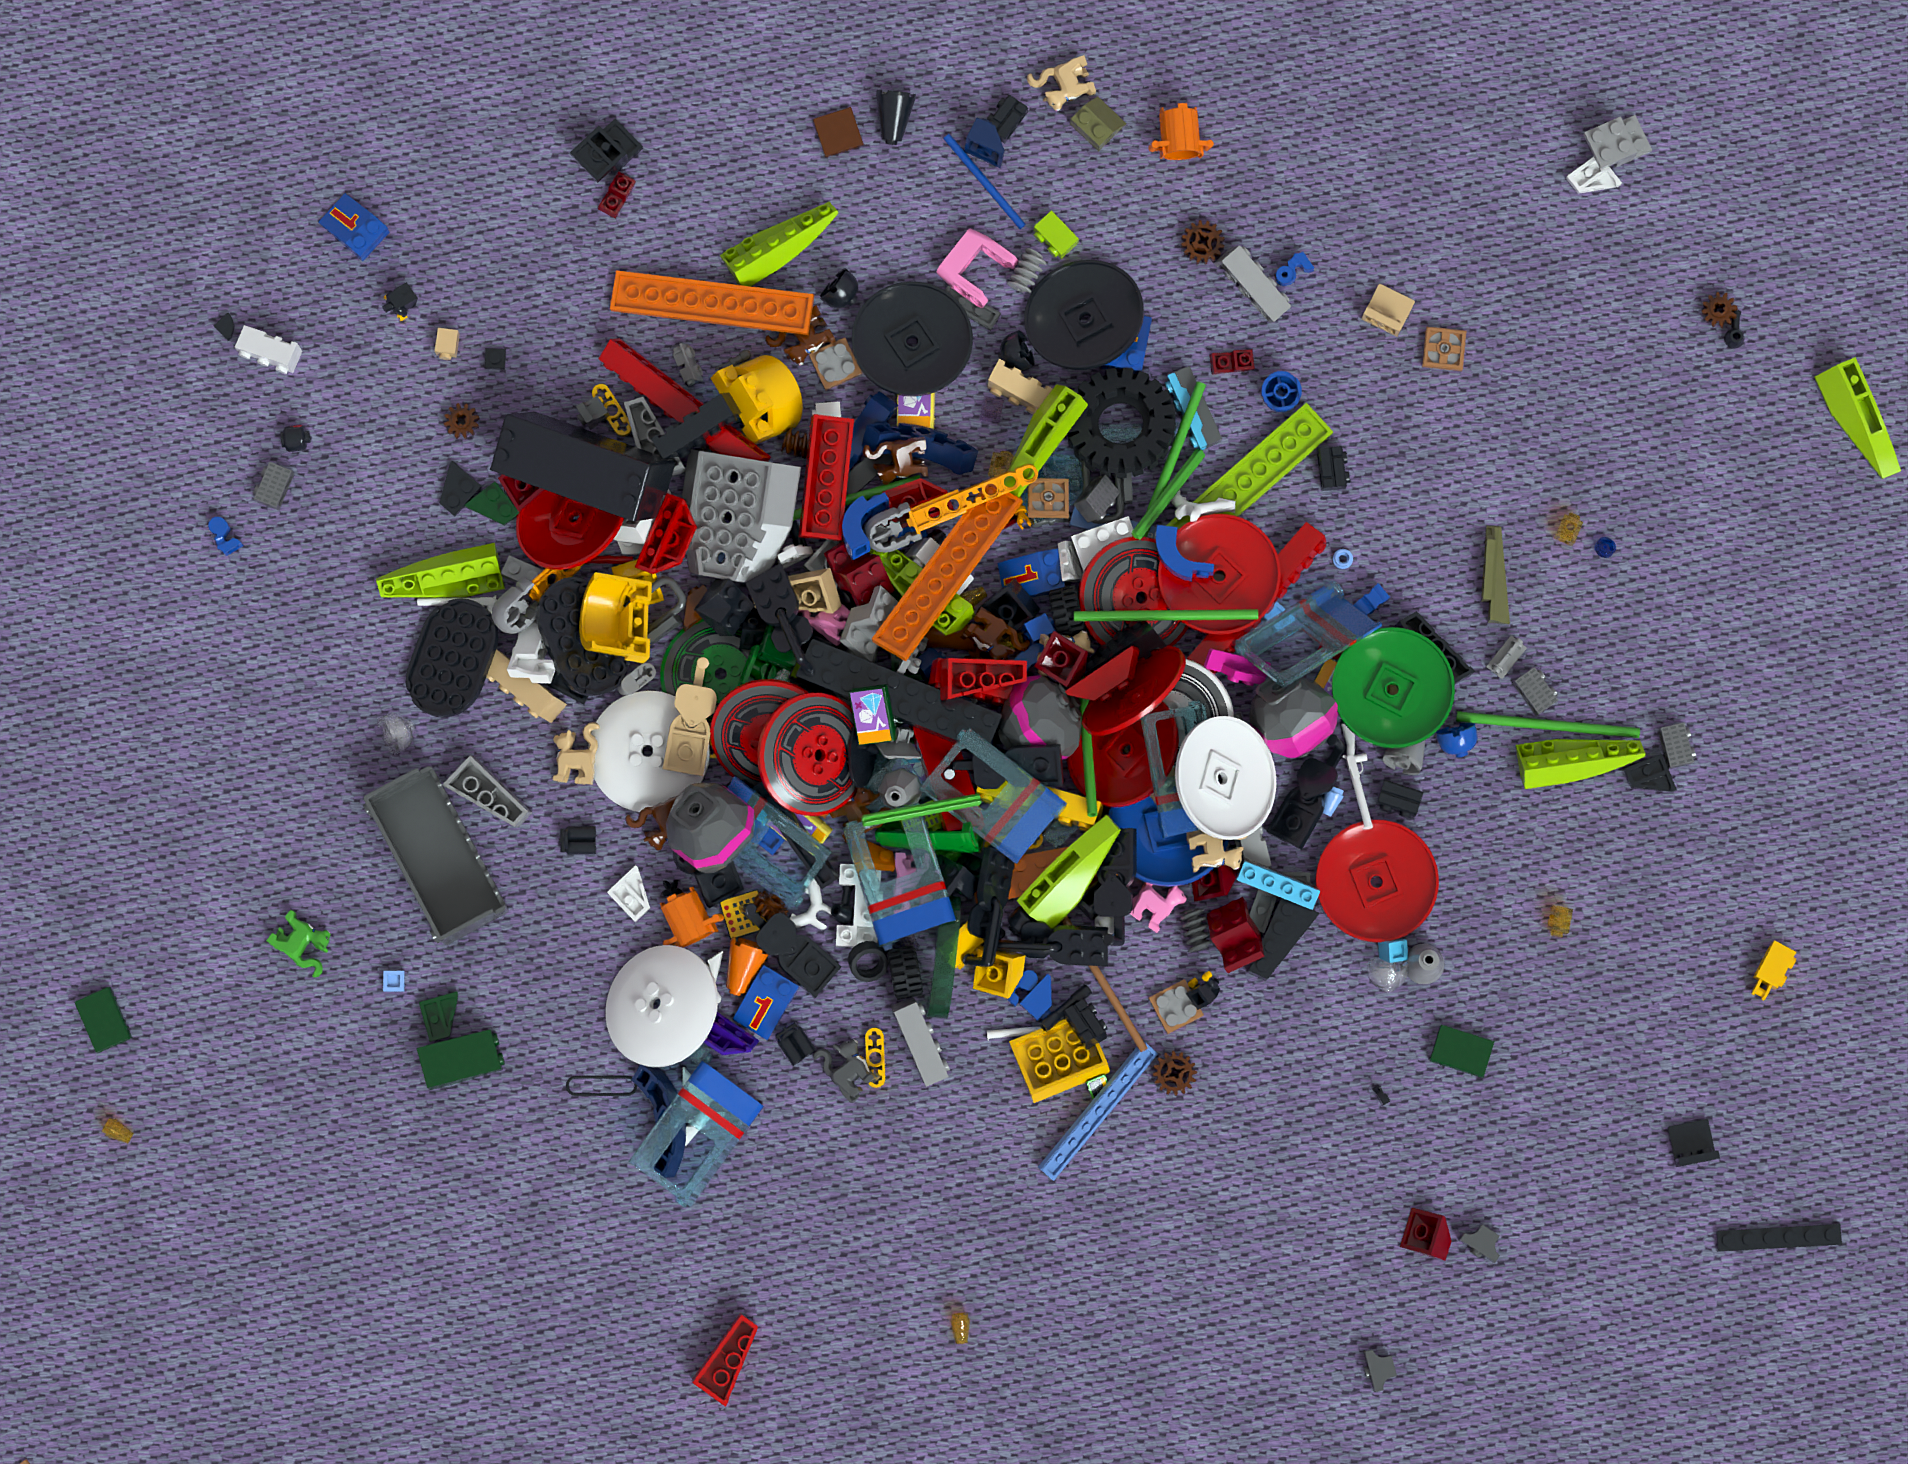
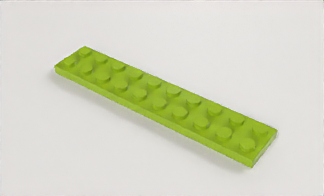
(1266, 462)

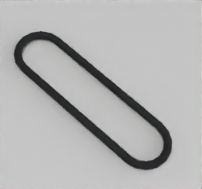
(599, 1094)

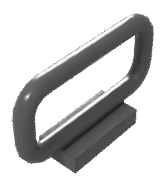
(1125, 497)
(670, 619)

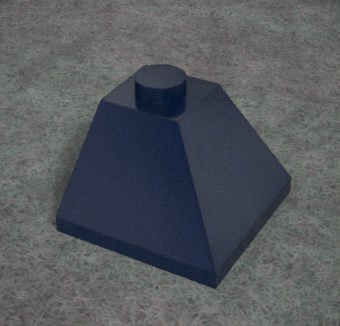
(985, 142)

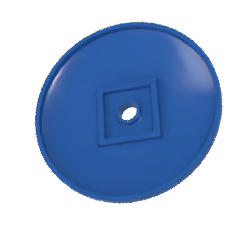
(1159, 859)

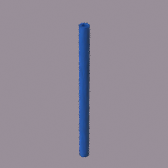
(984, 181)

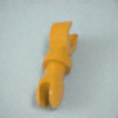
(1021, 515)

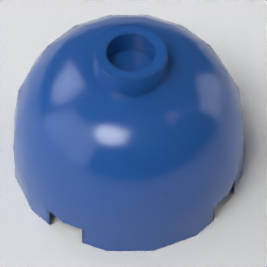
(1281, 391)
(1458, 739)

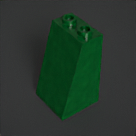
(460, 1059)

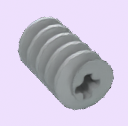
(1026, 271)

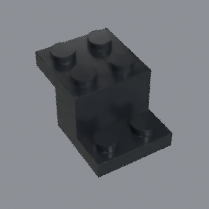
(606, 150)
(961, 875)

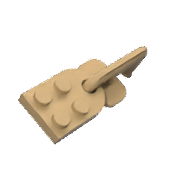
(689, 746)

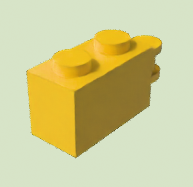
(1773, 968)

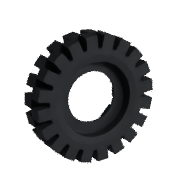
(1147, 447)

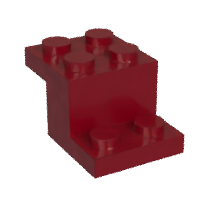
(858, 575)
(1235, 935)

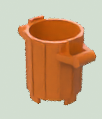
(1180, 134)
(688, 919)

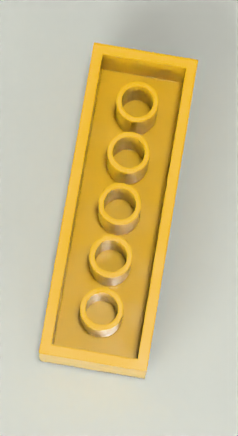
(1073, 813)

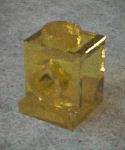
(999, 460)
(1565, 535)
(1559, 921)

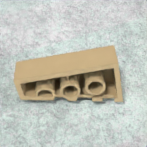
(816, 591)

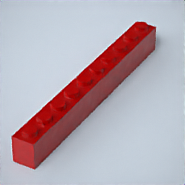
(672, 398)
(1293, 559)

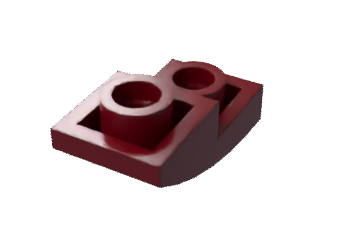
(617, 195)
(1232, 361)

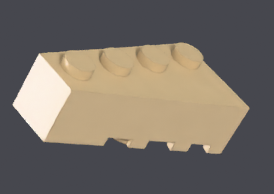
(1016, 387)
(533, 695)

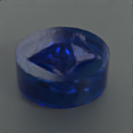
(1605, 547)

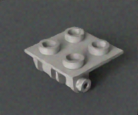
(901, 747)

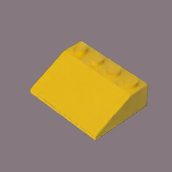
(1056, 1060)

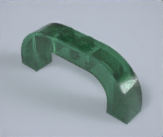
(944, 965)

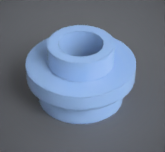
(1342, 552)

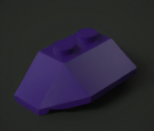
(729, 1038)

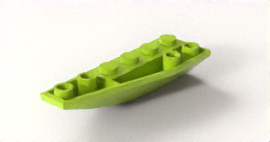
(776, 246)
(1858, 414)
(1046, 431)
(902, 574)
(447, 575)
(1573, 759)
(1069, 875)

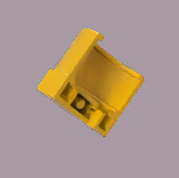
(762, 388)
(608, 625)

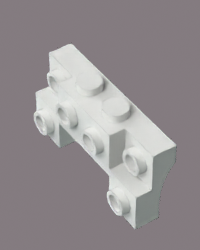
(529, 656)
(862, 927)

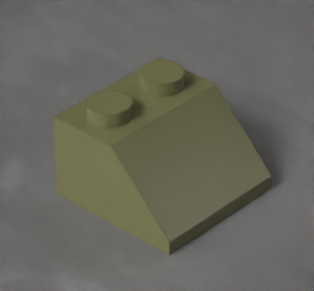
(1097, 123)

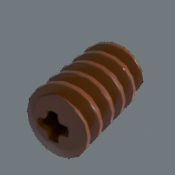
(795, 443)

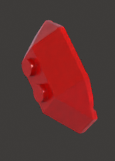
(914, 494)
(668, 536)
(1107, 678)

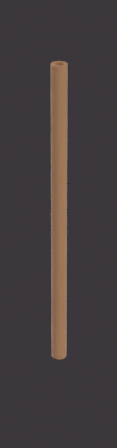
(1115, 1002)

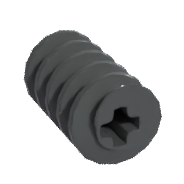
(1195, 928)

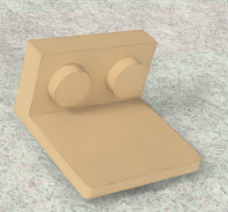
(1388, 310)

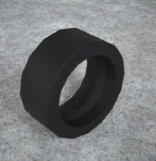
(870, 974)

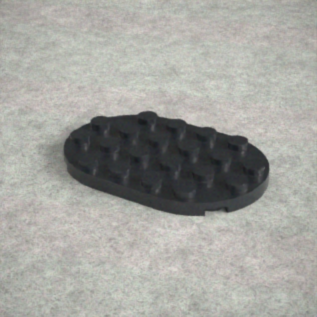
(558, 624)
(452, 658)

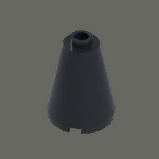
(894, 114)

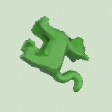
(298, 940)

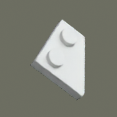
(1591, 178)
(793, 554)
(1069, 562)
(630, 894)

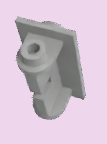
(685, 355)
(1506, 656)

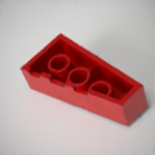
(971, 676)
(994, 696)
(723, 1365)

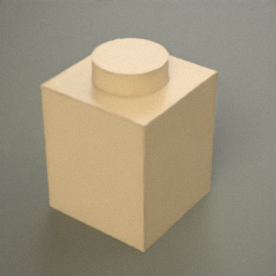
(447, 343)

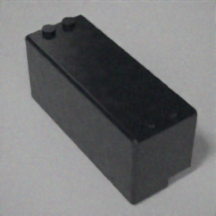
(582, 465)

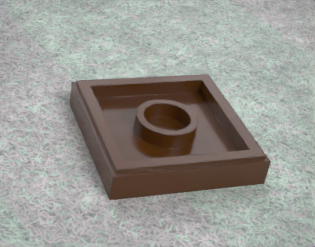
(838, 132)

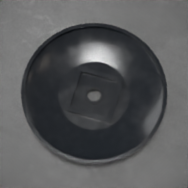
(1078, 291)
(905, 313)

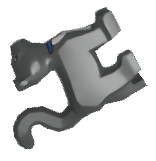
(848, 1072)

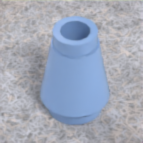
(1332, 800)

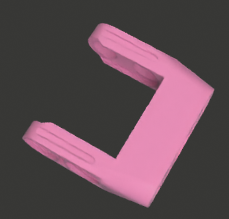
(963, 254)

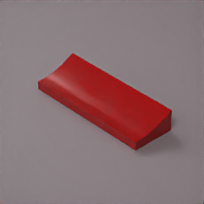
(826, 477)
(932, 752)

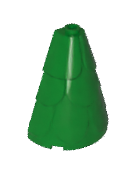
(966, 841)

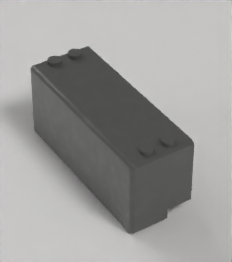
(435, 854)

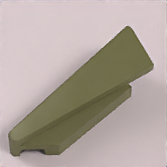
(1494, 577)

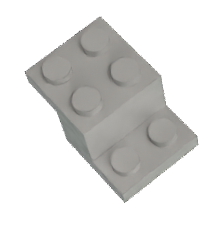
(1617, 142)
(865, 621)

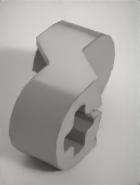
(643, 673)

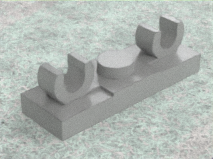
(912, 662)

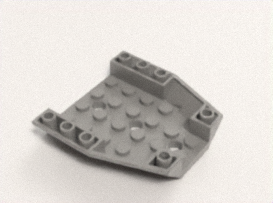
(760, 510)

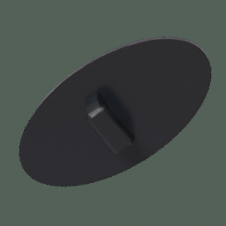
(861, 760)

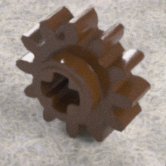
(1719, 317)
(463, 413)
(769, 905)

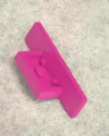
(1235, 667)

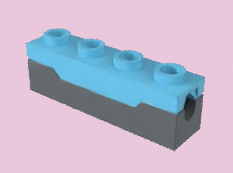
(1203, 426)
(1277, 883)

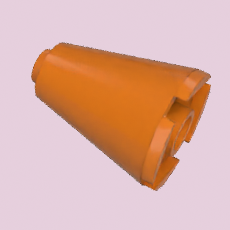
(743, 964)

